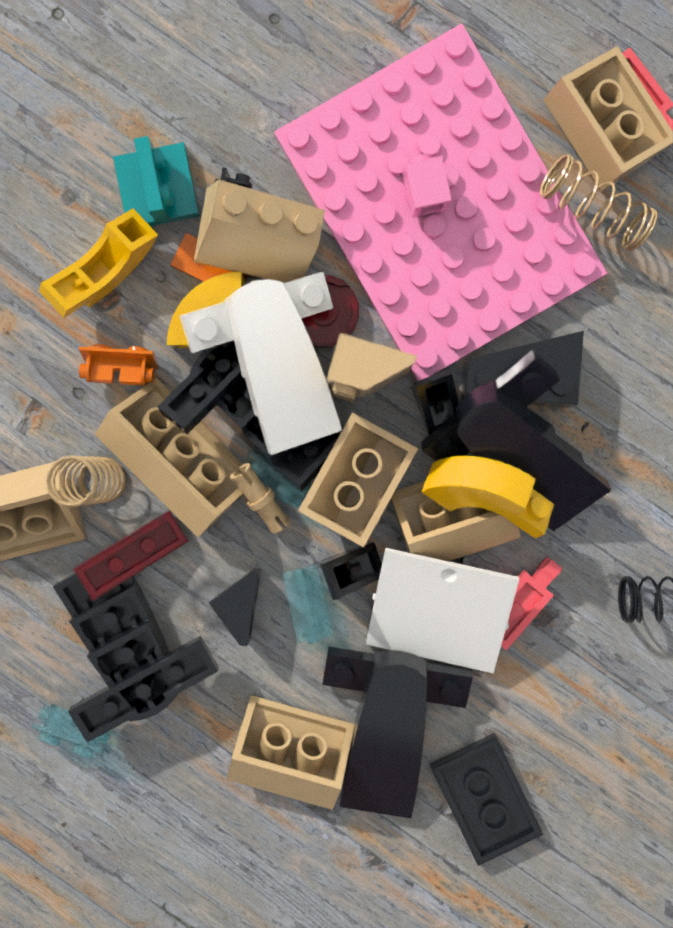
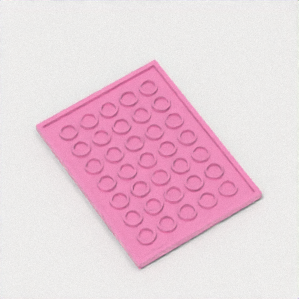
(452, 274)

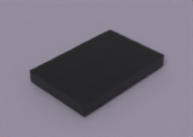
(486, 799)

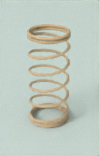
(565, 171)
(88, 497)

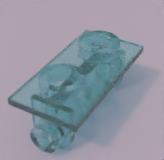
(283, 489)
(307, 604)
(57, 728)

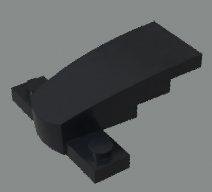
(219, 385)
(500, 427)
(129, 657)
(390, 722)

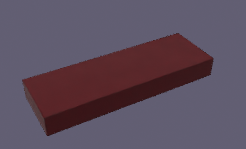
(130, 555)

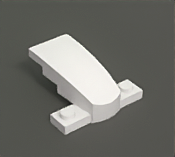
(274, 355)

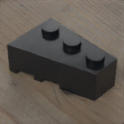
(561, 353)

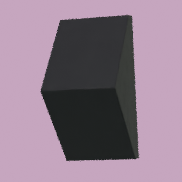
(436, 399)
(351, 570)
(237, 606)

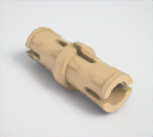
(260, 498)

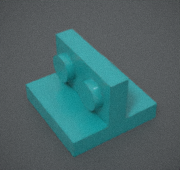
(157, 182)

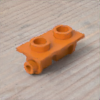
(135, 365)

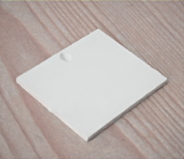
(441, 610)

